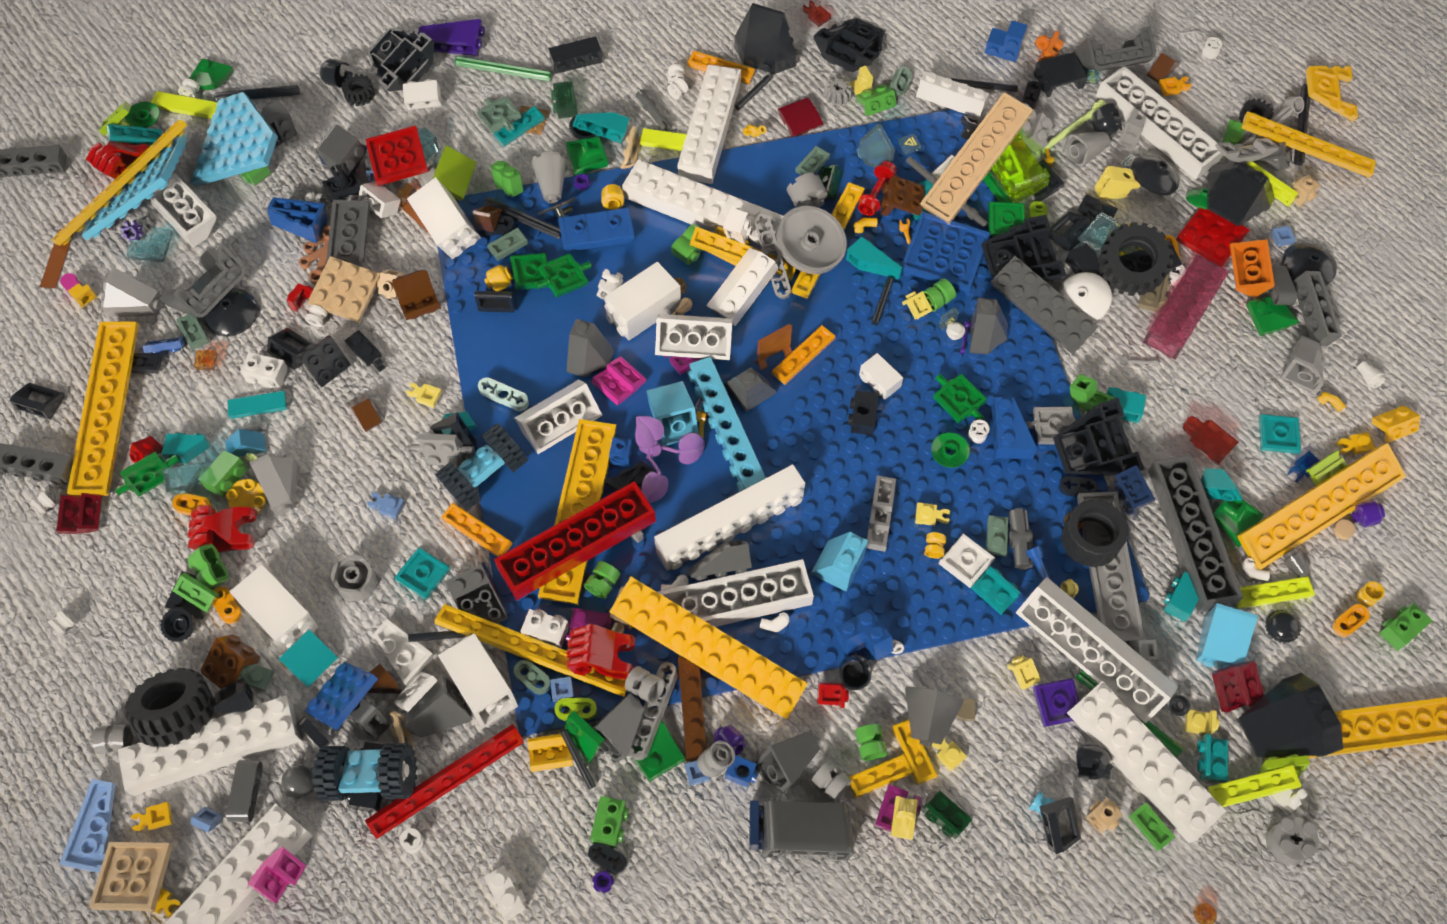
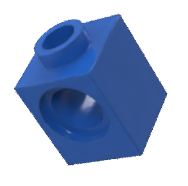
(620, 452)
(739, 762)

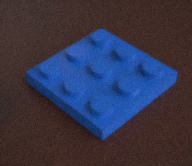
(340, 695)

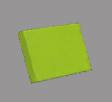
(454, 171)

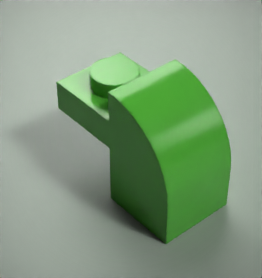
(1085, 393)

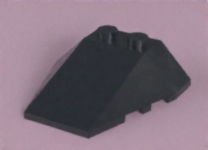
(765, 40)
(850, 44)
(401, 57)
(1238, 192)
(1029, 244)
(1097, 443)
(1292, 721)

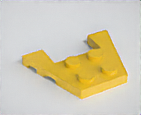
(1324, 88)

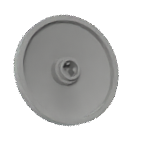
(811, 239)

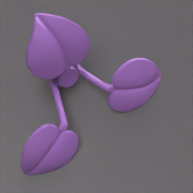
(646, 435)

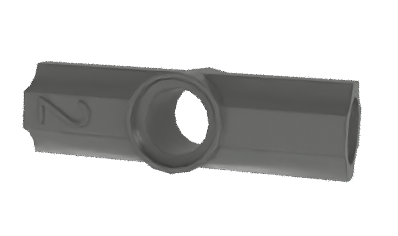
(1020, 538)

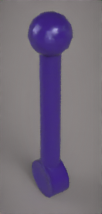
(966, 324)

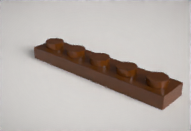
(692, 709)

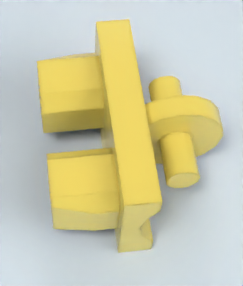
(904, 818)

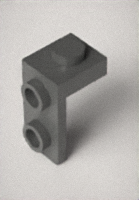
(1282, 155)

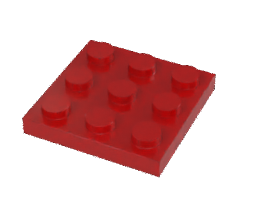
(396, 155)
(1211, 236)

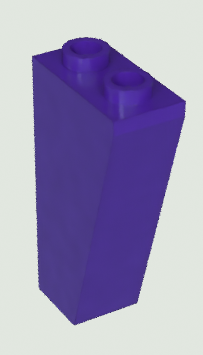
(456, 37)

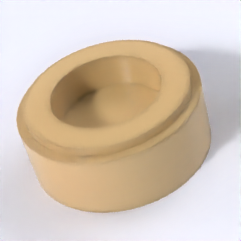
(1344, 529)

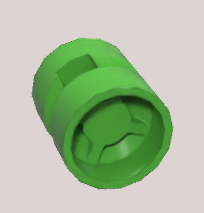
(940, 294)
(601, 581)
(871, 744)

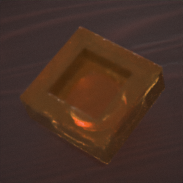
(404, 193)
(205, 360)

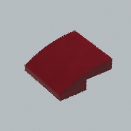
(800, 117)
(79, 514)
(1237, 686)

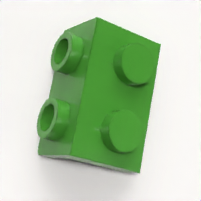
(877, 99)

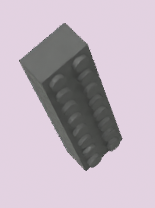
(1194, 532)

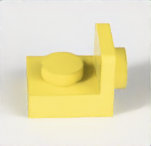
(863, 82)
(917, 304)
(1024, 671)
(1201, 722)

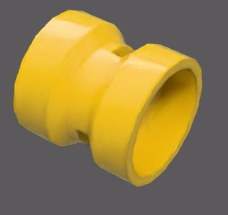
(935, 545)
(1370, 594)

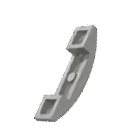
(1261, 148)

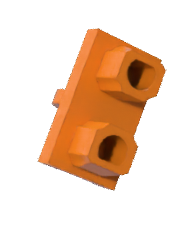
(1047, 44)

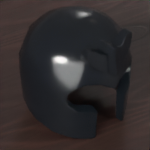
(330, 72)
(1106, 122)
(855, 672)
(1093, 762)

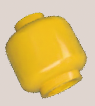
(612, 197)
(498, 278)

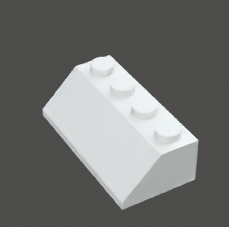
(952, 94)
(184, 211)
(743, 285)
(693, 336)
(558, 416)

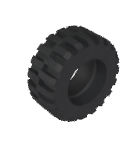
(1141, 237)
(169, 707)

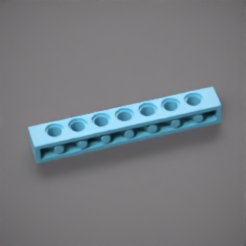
(706, 369)

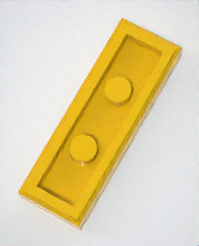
(915, 753)
(880, 775)

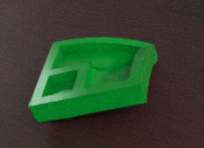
(211, 74)
(586, 155)
(1270, 317)
(1236, 517)
(584, 736)
(662, 756)

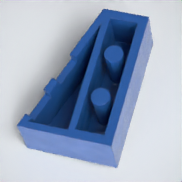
(298, 217)
(1010, 431)

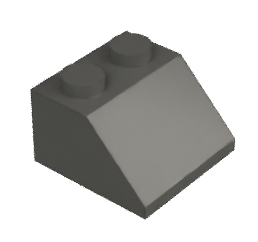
(341, 149)

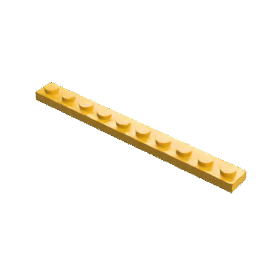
(116, 185)
(521, 646)

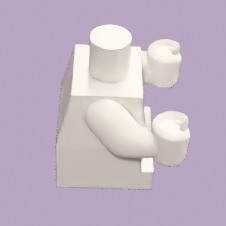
(612, 283)
(1289, 801)

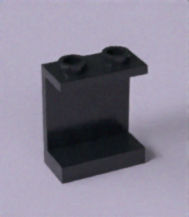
(1059, 72)

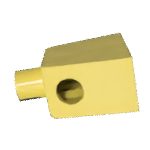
(1115, 183)

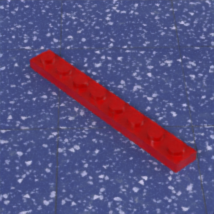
(444, 781)

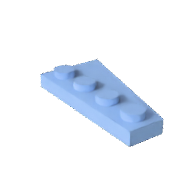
(91, 830)

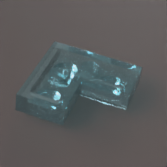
(154, 249)

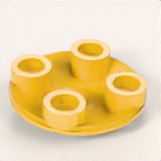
(246, 494)

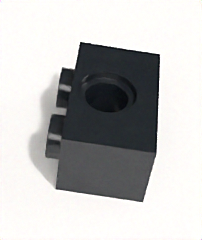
(867, 403)

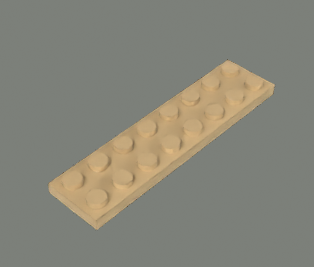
(976, 158)

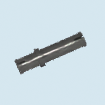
(649, 105)

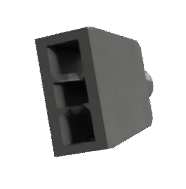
(369, 719)

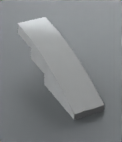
(881, 513)

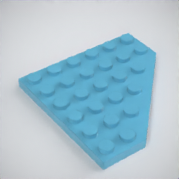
(234, 142)
(143, 187)

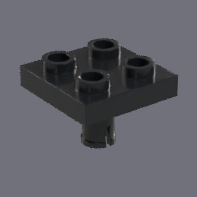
(340, 185)
(325, 361)

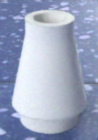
(1371, 375)

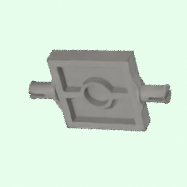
(1050, 422)
(441, 449)

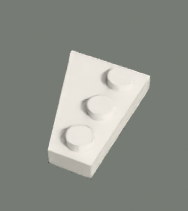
(405, 656)

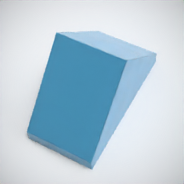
(245, 442)

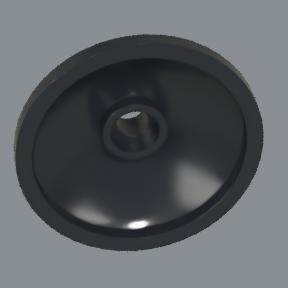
(1155, 175)
(1309, 257)
(235, 317)

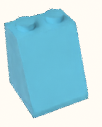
(675, 411)
(840, 560)
(1225, 636)

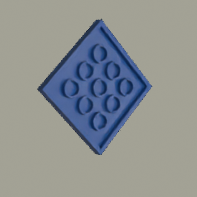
(945, 251)

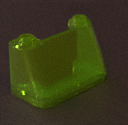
(1020, 171)

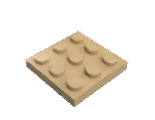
(344, 289)
(131, 876)

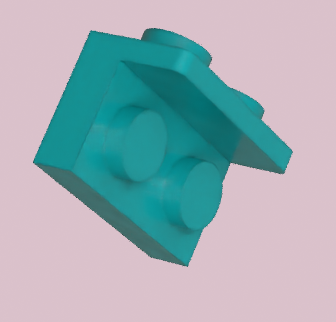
(996, 590)
(1213, 759)

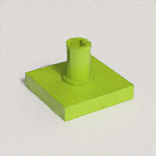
(116, 117)

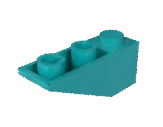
(607, 125)
(870, 259)

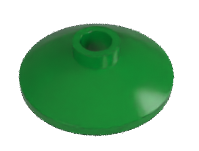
(143, 114)
(1198, 197)
(953, 443)

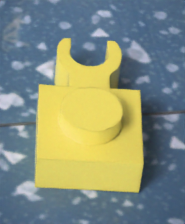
(426, 395)
(928, 515)
(950, 754)

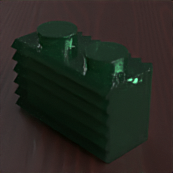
(565, 99)

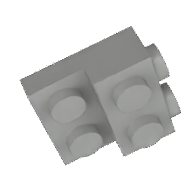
(1036, 131)

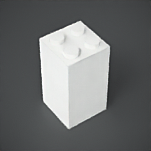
(443, 218)
(641, 299)
(273, 607)
(478, 680)

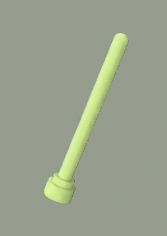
(1075, 125)

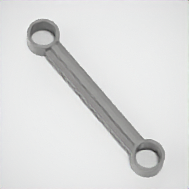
(1281, 116)

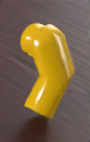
(754, 130)
(864, 222)
(1333, 399)

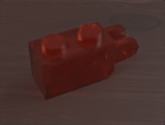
(1210, 438)

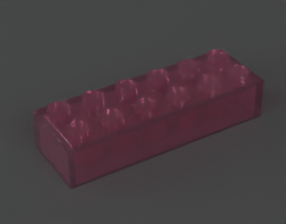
(1185, 307)

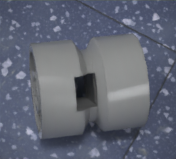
(644, 684)
(111, 739)
(716, 759)
(830, 779)

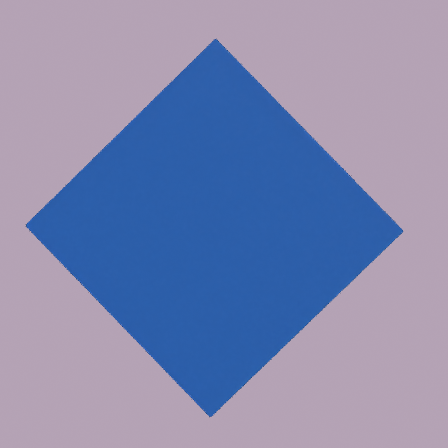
(796, 426)

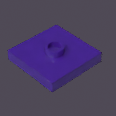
(1055, 701)

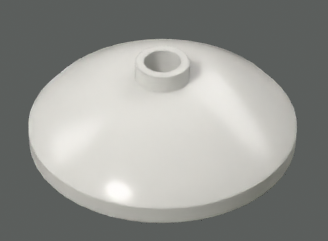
(1096, 298)

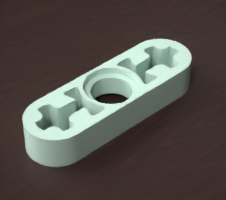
(507, 401)

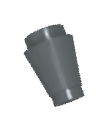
(1296, 562)

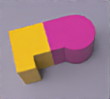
(80, 294)

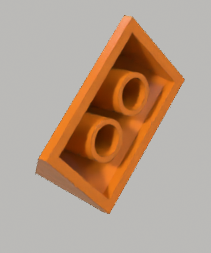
(1252, 267)

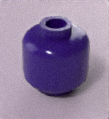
(1368, 513)
(731, 736)

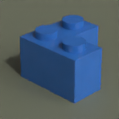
(1006, 44)
(867, 632)

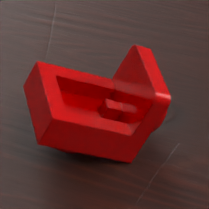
(298, 296)
(143, 448)
(832, 694)

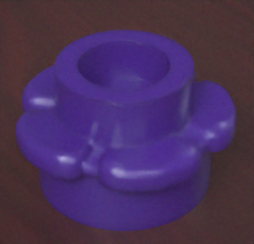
(582, 178)
(609, 881)

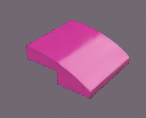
(619, 380)
(276, 873)

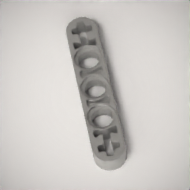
(772, 247)
(654, 721)

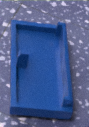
(596, 229)

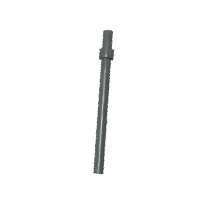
(972, 213)

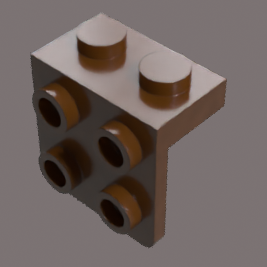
(901, 195)
(415, 294)
(227, 660)

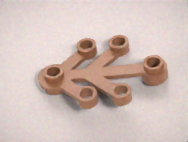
(322, 253)

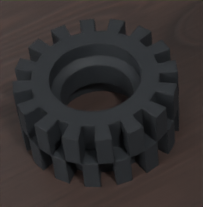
(354, 83)
(1257, 107)

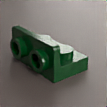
(946, 815)

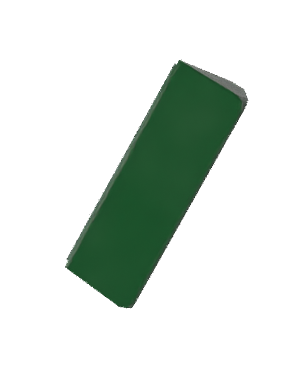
(831, 178)

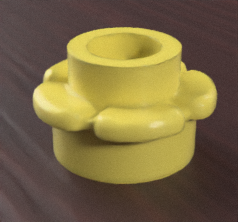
(1070, 588)

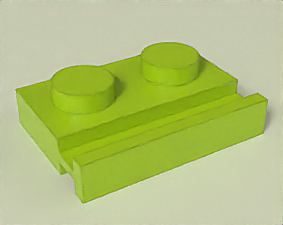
(1326, 467)
(1299, 762)

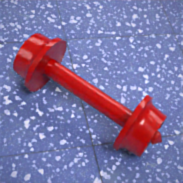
(869, 203)

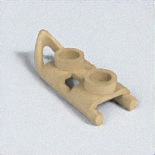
(628, 153)
(400, 731)

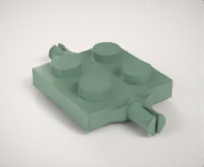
(498, 114)

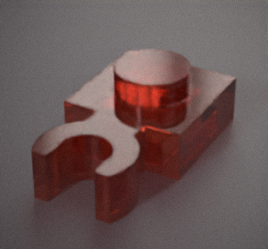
(817, 14)

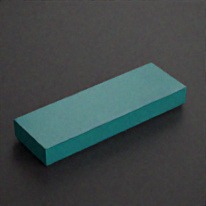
(527, 121)
(132, 134)
(257, 404)

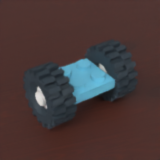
(481, 465)
(361, 771)

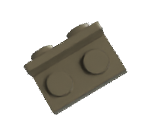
(1156, 299)

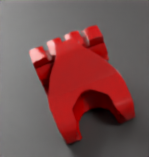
(114, 156)
(220, 528)
(598, 648)

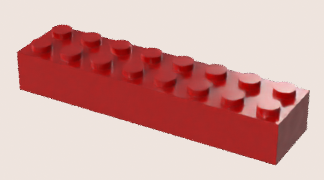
(575, 540)

